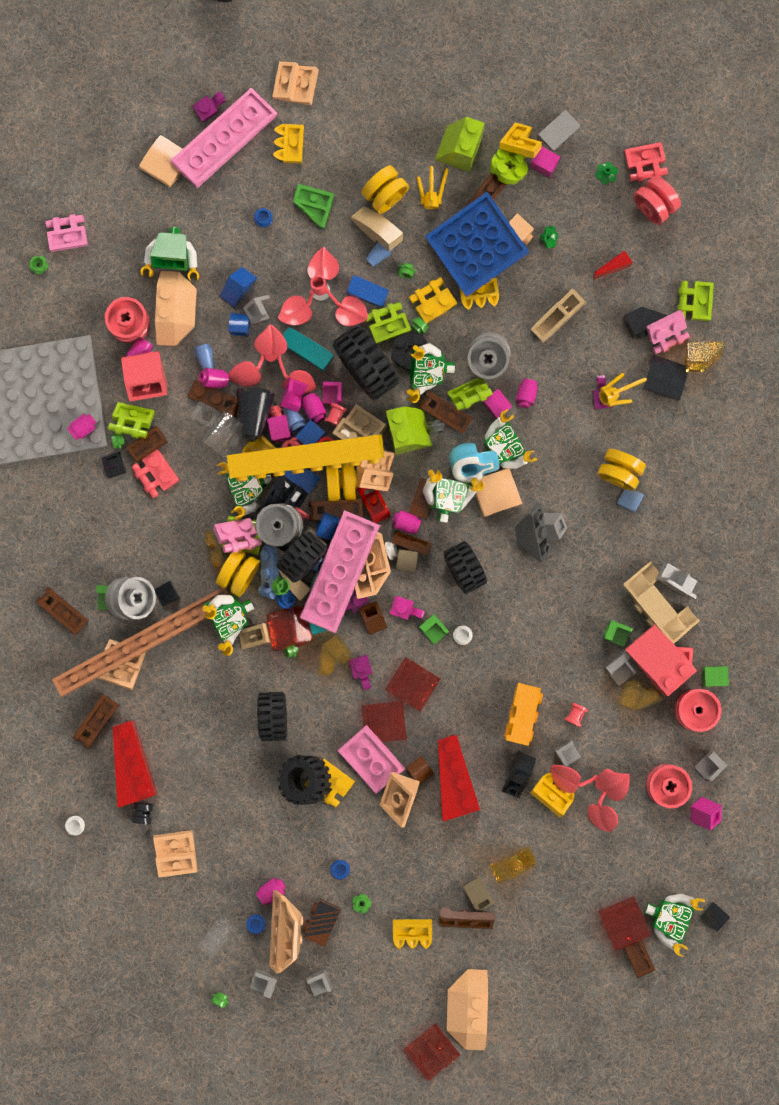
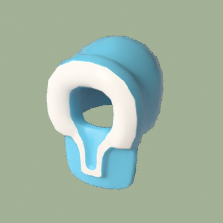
(469, 464)

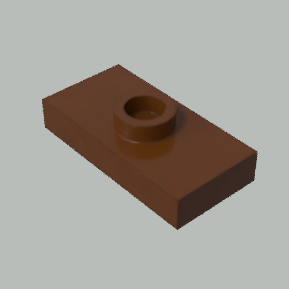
(144, 446)
(419, 505)
(411, 543)
(639, 959)

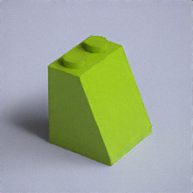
(461, 143)
(407, 429)

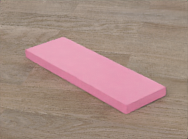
(223, 138)
(340, 571)

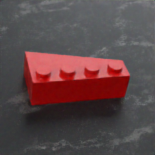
(132, 769)
(455, 783)

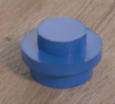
(263, 217)
(286, 601)
(340, 869)
(256, 924)

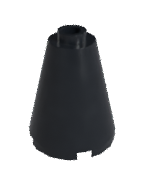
(253, 411)

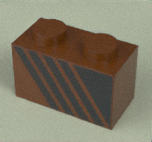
(322, 922)

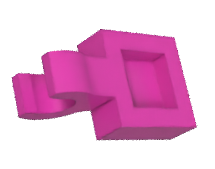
(404, 608)

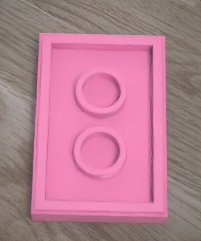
(370, 759)

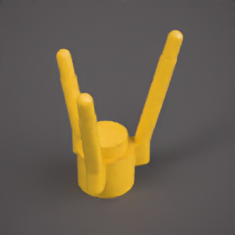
(431, 200)
(609, 395)

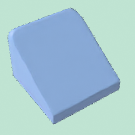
(630, 500)

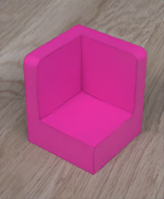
(545, 162)
(332, 393)
(293, 394)
(496, 404)
(279, 429)
(706, 813)

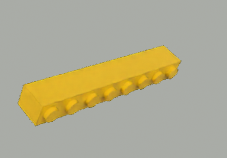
(306, 456)

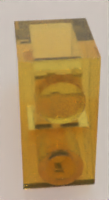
(702, 355)
(331, 654)
(636, 697)
(513, 865)

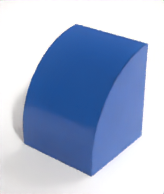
(239, 324)
(310, 433)
(327, 526)

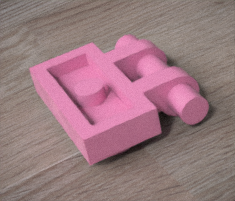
(66, 238)
(665, 328)
(235, 531)

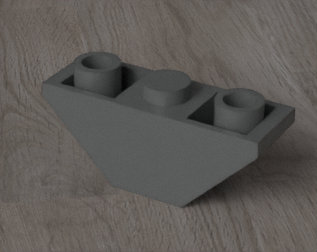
(532, 533)

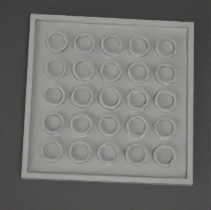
(42, 394)

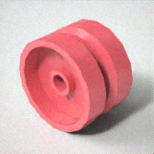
(657, 200)
(117, 315)
(686, 707)
(678, 792)

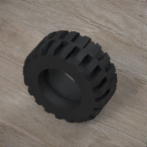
(366, 362)

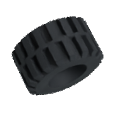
(301, 557)
(465, 567)
(272, 716)
(290, 780)

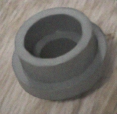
(435, 427)

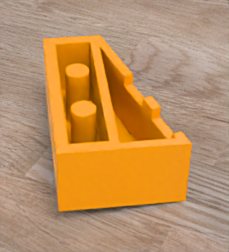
(523, 714)

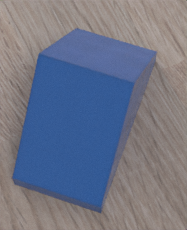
(237, 286)

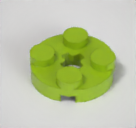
(499, 166)

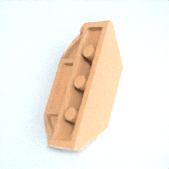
(174, 308)
(374, 571)
(285, 933)
(468, 1009)

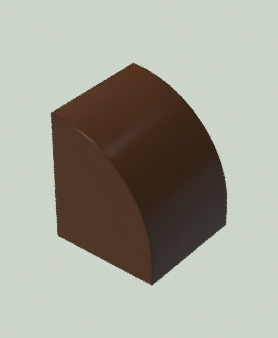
(373, 617)
(420, 770)

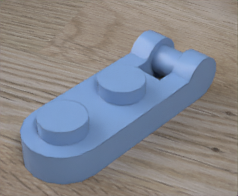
(269, 571)

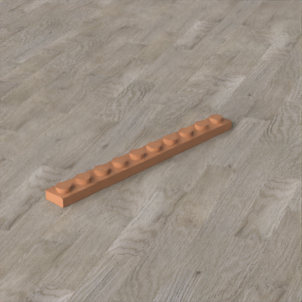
(134, 646)

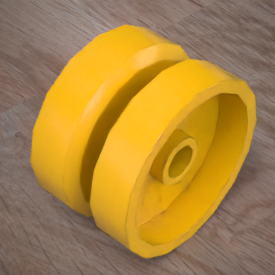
(385, 189)
(621, 469)
(343, 479)
(238, 572)

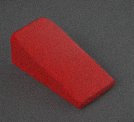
(616, 264)
(375, 505)

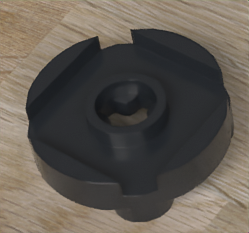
(401, 344)

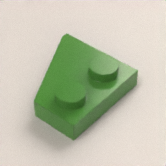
(314, 203)

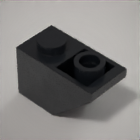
(638, 320)
(519, 774)

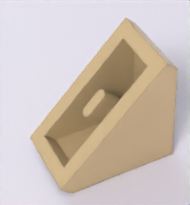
(254, 636)

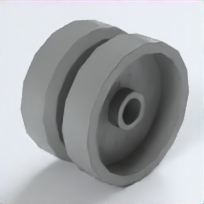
(488, 344)
(268, 524)
(130, 598)

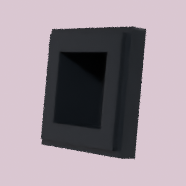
(113, 465)
(167, 593)
(715, 916)

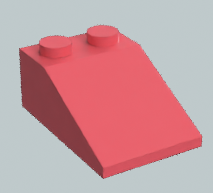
(660, 660)

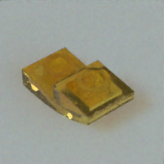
(217, 554)

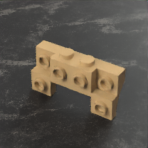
(655, 607)

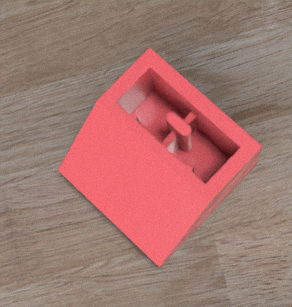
(144, 376)

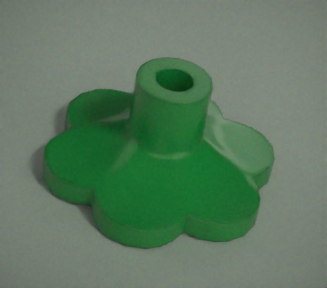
(604, 176)
(549, 237)

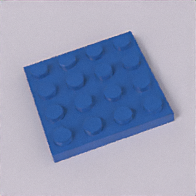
(477, 244)

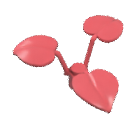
(321, 268)
(271, 346)
(610, 782)

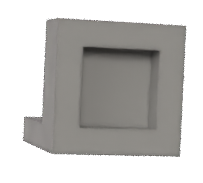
(256, 310)
(555, 525)
(567, 753)
(711, 766)
(319, 982)
(264, 983)

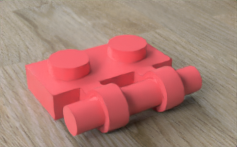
(645, 156)
(159, 469)

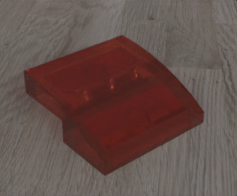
(288, 628)
(412, 684)
(385, 720)
(624, 923)
(431, 1052)

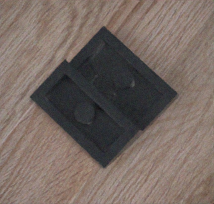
(666, 378)
(282, 491)

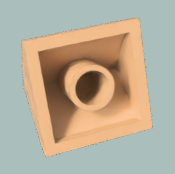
(399, 797)

